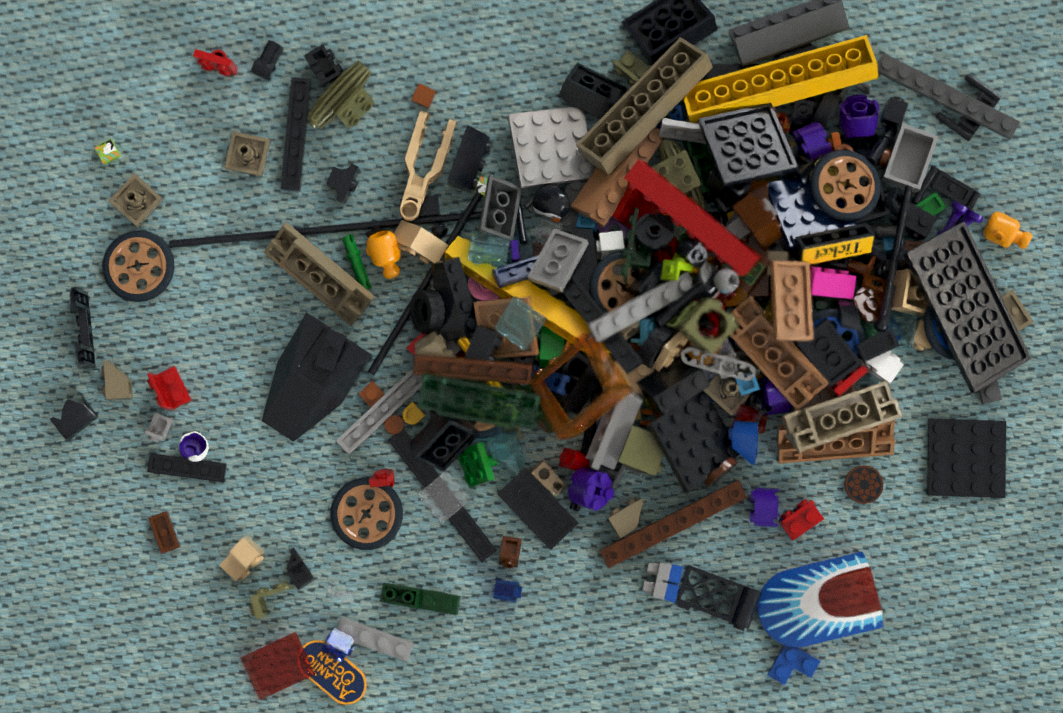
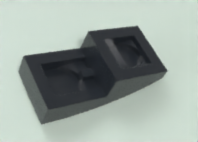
(848, 314)

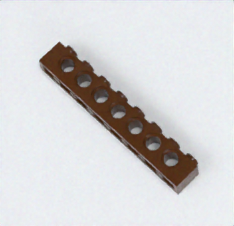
(673, 524)

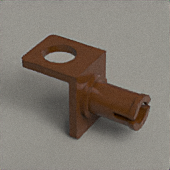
(866, 271)

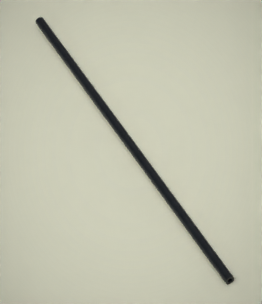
(318, 230)

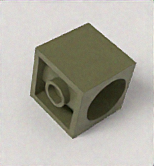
(689, 326)
(642, 452)

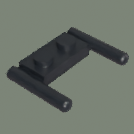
(966, 127)
(948, 187)

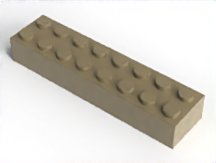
(644, 105)

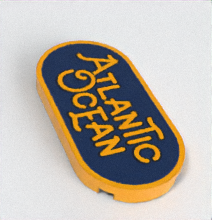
(338, 679)

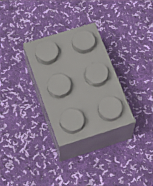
(909, 158)

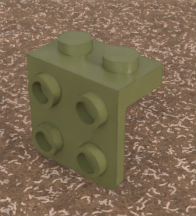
(258, 607)

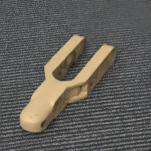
(417, 186)

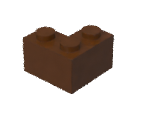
(760, 222)

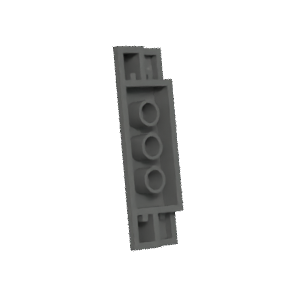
(788, 29)

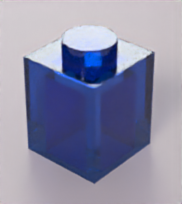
(507, 590)
(338, 644)

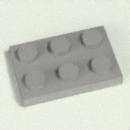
(558, 260)

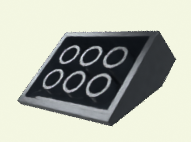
(665, 21)

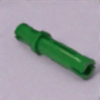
(353, 255)

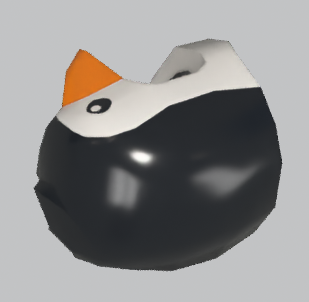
(551, 202)

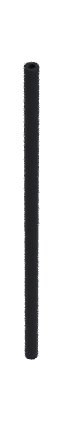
(423, 286)

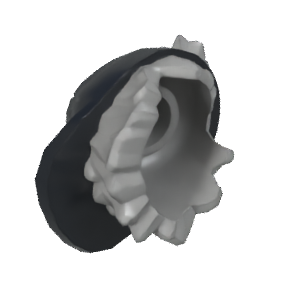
(707, 274)

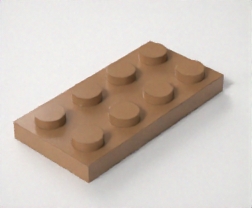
(791, 301)

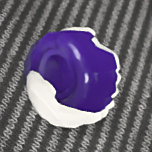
(193, 446)

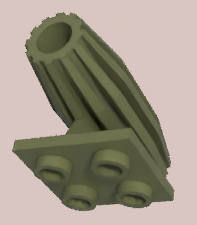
(343, 99)
(679, 170)

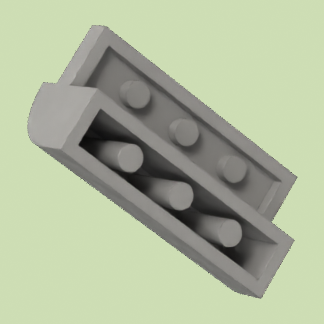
(614, 432)

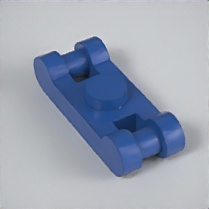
(553, 379)

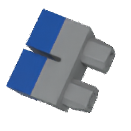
(661, 589)

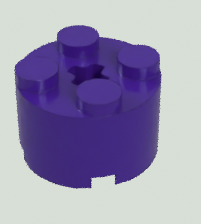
(858, 116)
(812, 141)
(773, 399)
(590, 488)
(765, 507)

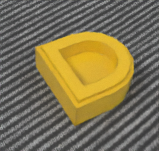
(412, 414)

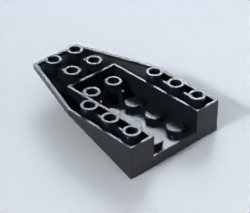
(304, 392)

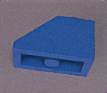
(745, 439)

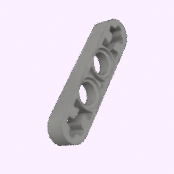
(717, 366)

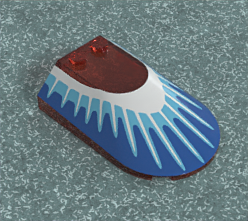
(820, 602)

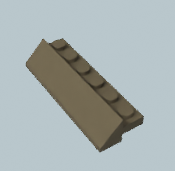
(319, 274)
(841, 416)

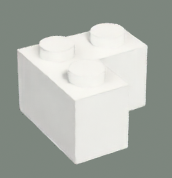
(607, 244)
(884, 366)

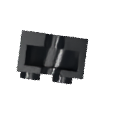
(323, 65)

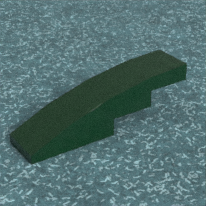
(701, 162)

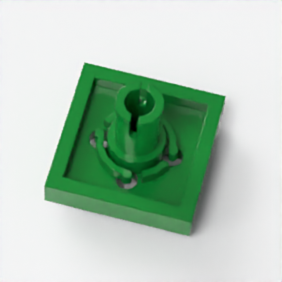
(477, 465)

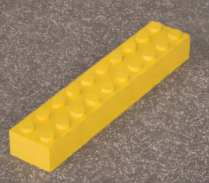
(784, 79)

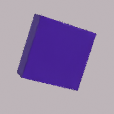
(514, 251)

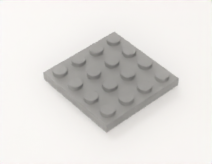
(547, 146)

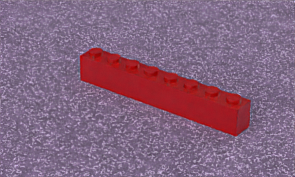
(692, 217)

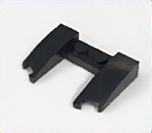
(85, 349)

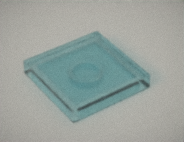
(520, 323)

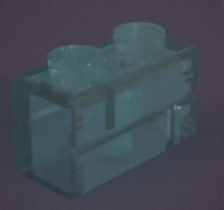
(488, 250)

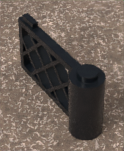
(743, 605)

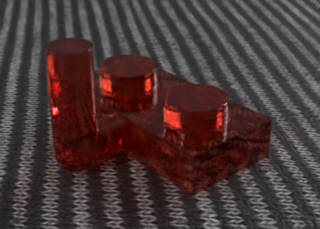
(750, 414)

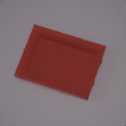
(277, 665)

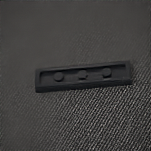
(185, 468)

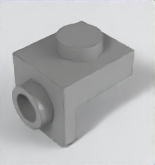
(159, 427)

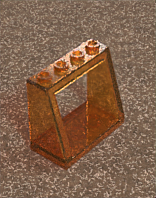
(610, 376)

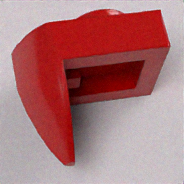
(573, 459)
(382, 478)

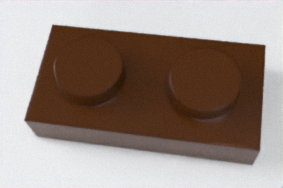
(164, 532)

